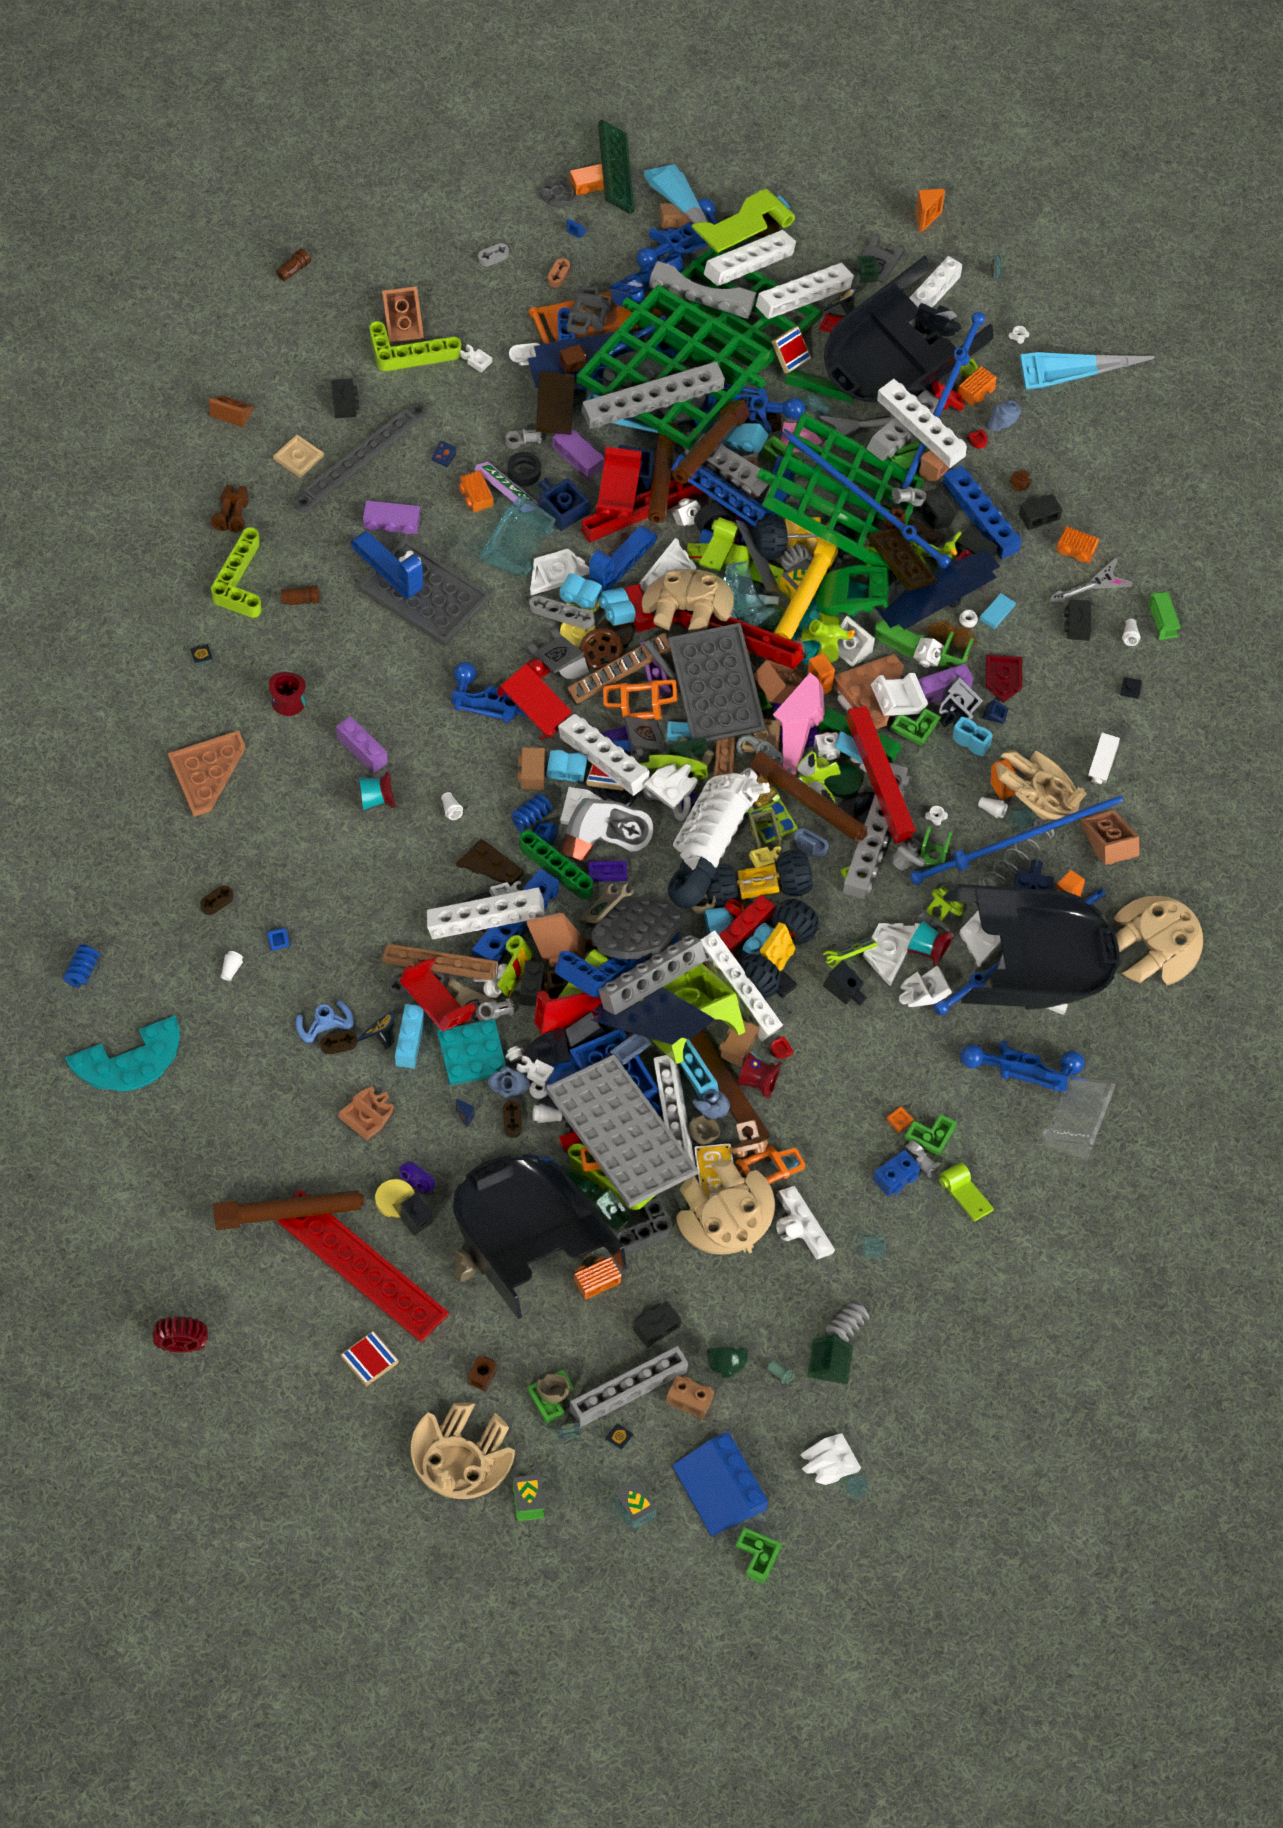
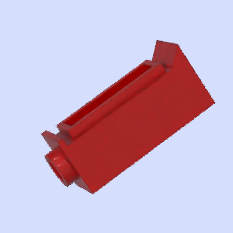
(642, 620)

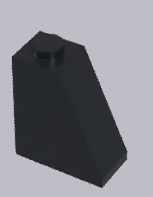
(584, 1031)

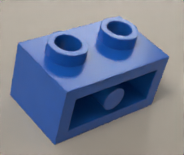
(896, 1173)

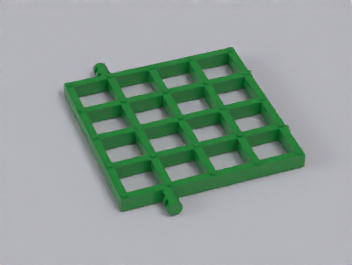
(752, 332)
(674, 366)
(835, 511)

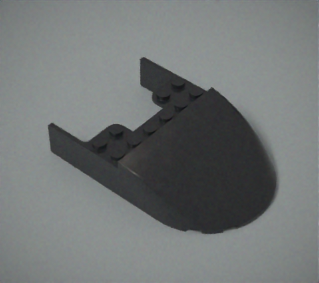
(881, 345)
(1050, 946)
(521, 1213)

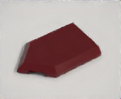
(1003, 675)

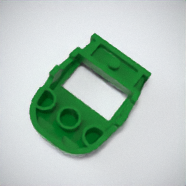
(834, 590)

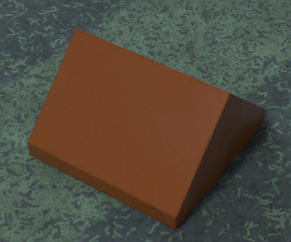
(230, 410)

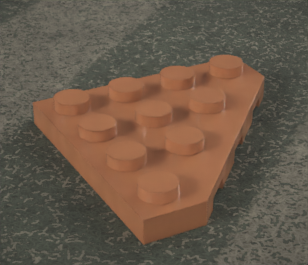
(857, 689)
(206, 769)

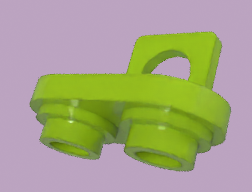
(953, 906)

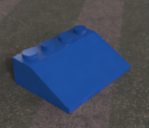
(600, 1048)
(720, 1484)

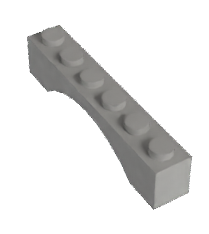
(734, 301)

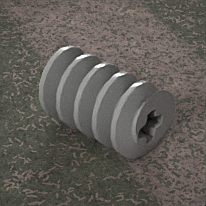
(847, 1320)

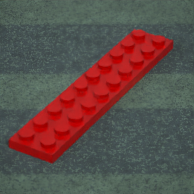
(367, 1272)

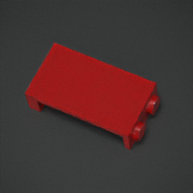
(619, 483)
(535, 700)
(434, 996)
(562, 1011)

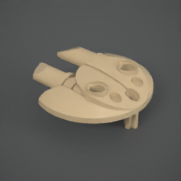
(690, 591)
(1049, 788)
(1161, 937)
(727, 1211)
(460, 1457)

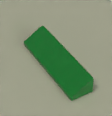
(816, 385)

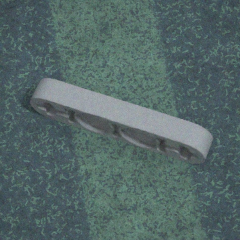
(582, 618)

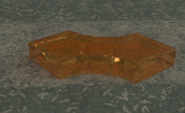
(961, 637)

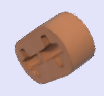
(562, 274)

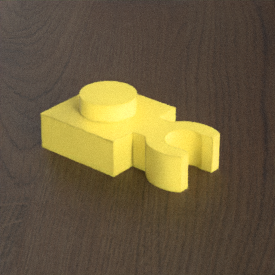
(764, 857)

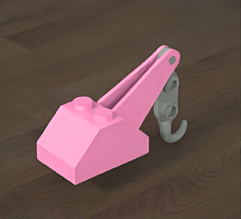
(796, 716)

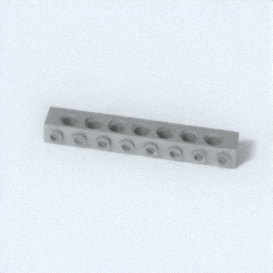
(660, 388)
(860, 886)

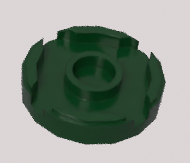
(846, 783)

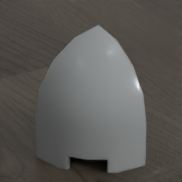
(575, 669)

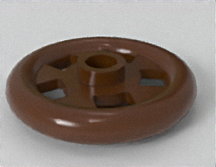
(597, 634)

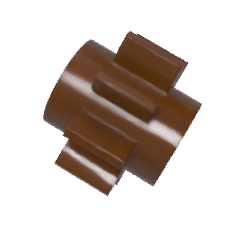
(1020, 480)
(898, 514)

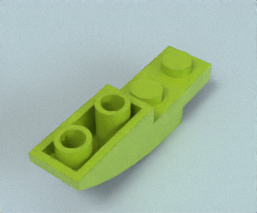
(656, 762)

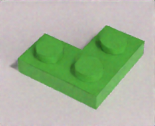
(547, 1410)

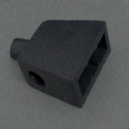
(845, 984)
(413, 1212)

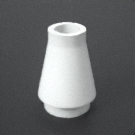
(1131, 634)
(994, 807)
(452, 808)
(231, 964)
(544, 1113)

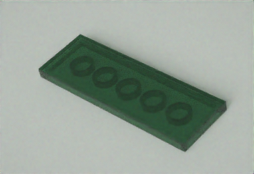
(616, 166)

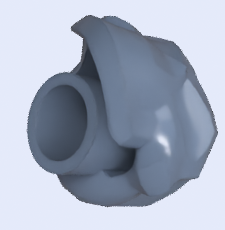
(1003, 415)
(509, 1082)
(713, 1105)

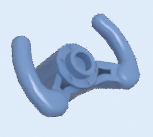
(325, 1020)

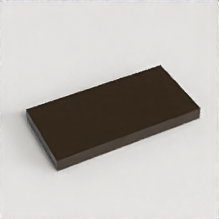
(555, 403)
(902, 558)

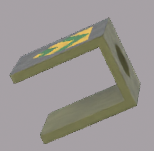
(767, 816)

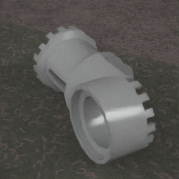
(523, 436)
(908, 495)
(495, 1010)
(923, 1161)

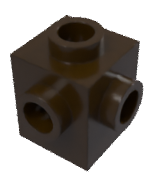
(554, 984)

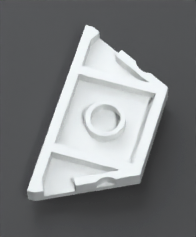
(672, 559)
(552, 570)
(978, 941)
(891, 949)

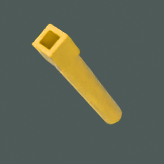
(823, 559)

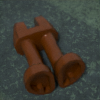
(236, 500)

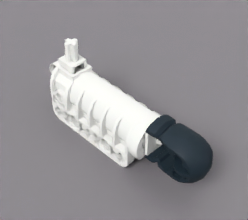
(710, 831)

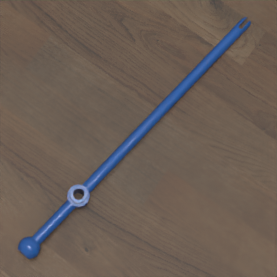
(962, 358)
(943, 560)
(961, 859)
(978, 979)

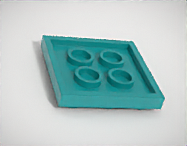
(471, 1051)

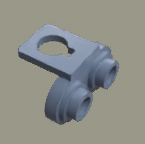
(810, 842)

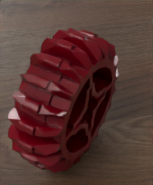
(180, 1334)

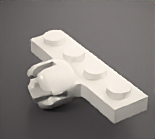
(801, 1223)

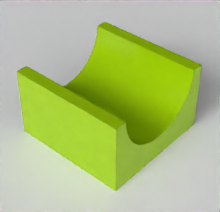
(708, 994)

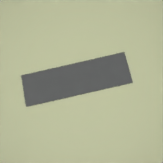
(760, 562)

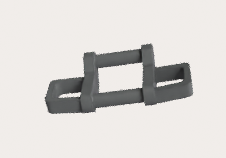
(587, 318)

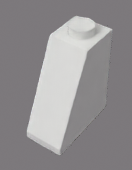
(1103, 758)

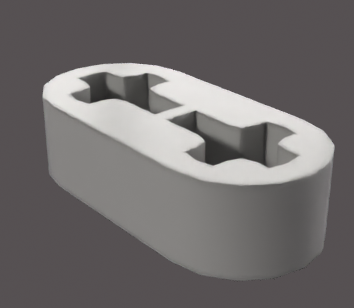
(493, 254)

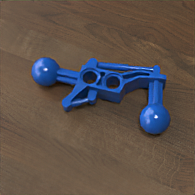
(677, 240)
(791, 408)
(465, 674)
(1024, 1065)

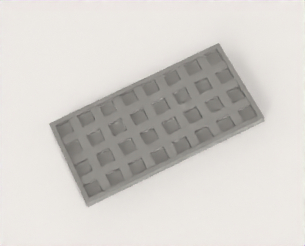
(621, 1130)

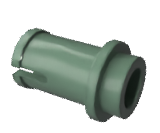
(781, 1372)

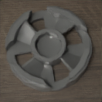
(557, 192)

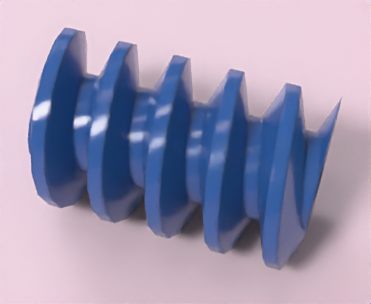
(530, 811)
(81, 966)

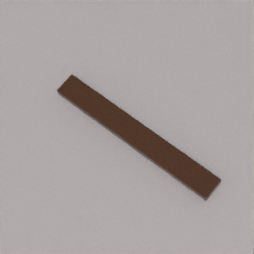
(739, 1105)

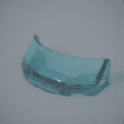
(747, 603)

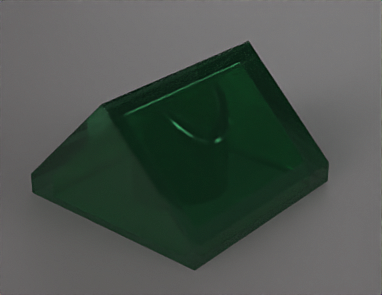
(830, 1359)

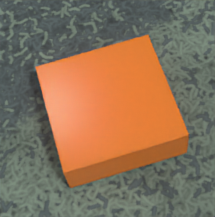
(899, 1119)

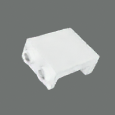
(899, 695)

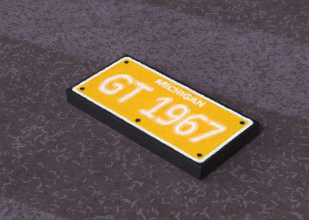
(703, 1157)

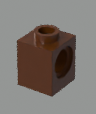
(572, 358)
(478, 1380)

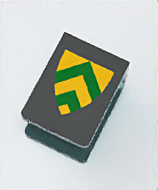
(635, 1505)

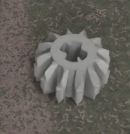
(795, 556)

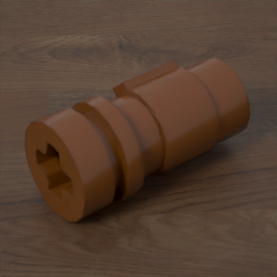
(291, 266)
(299, 595)

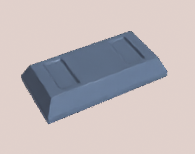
(630, 1048)

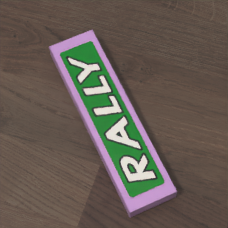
(501, 482)

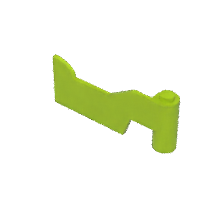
(745, 223)

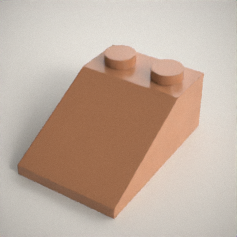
(402, 314)
(777, 680)
(1111, 837)
(554, 935)

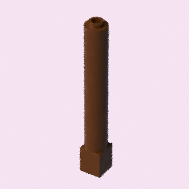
(732, 415)
(661, 478)
(809, 797)
(231, 1214)

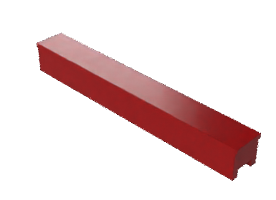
(597, 526)
(757, 640)
(880, 774)

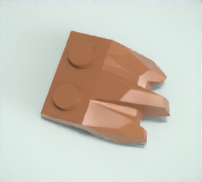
(367, 1112)

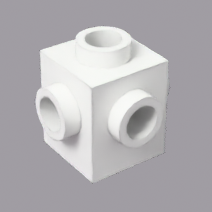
(685, 511)
(928, 652)
(825, 746)

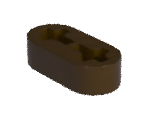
(216, 900)
(338, 1042)
(507, 1119)

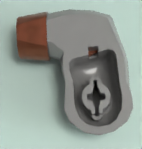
(607, 822)

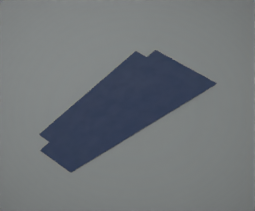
(548, 356)
(951, 584)
(658, 1017)

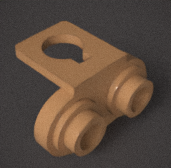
(756, 1144)

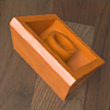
(929, 206)

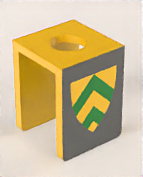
(791, 579)

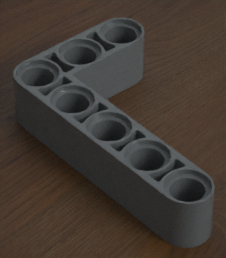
(649, 1227)

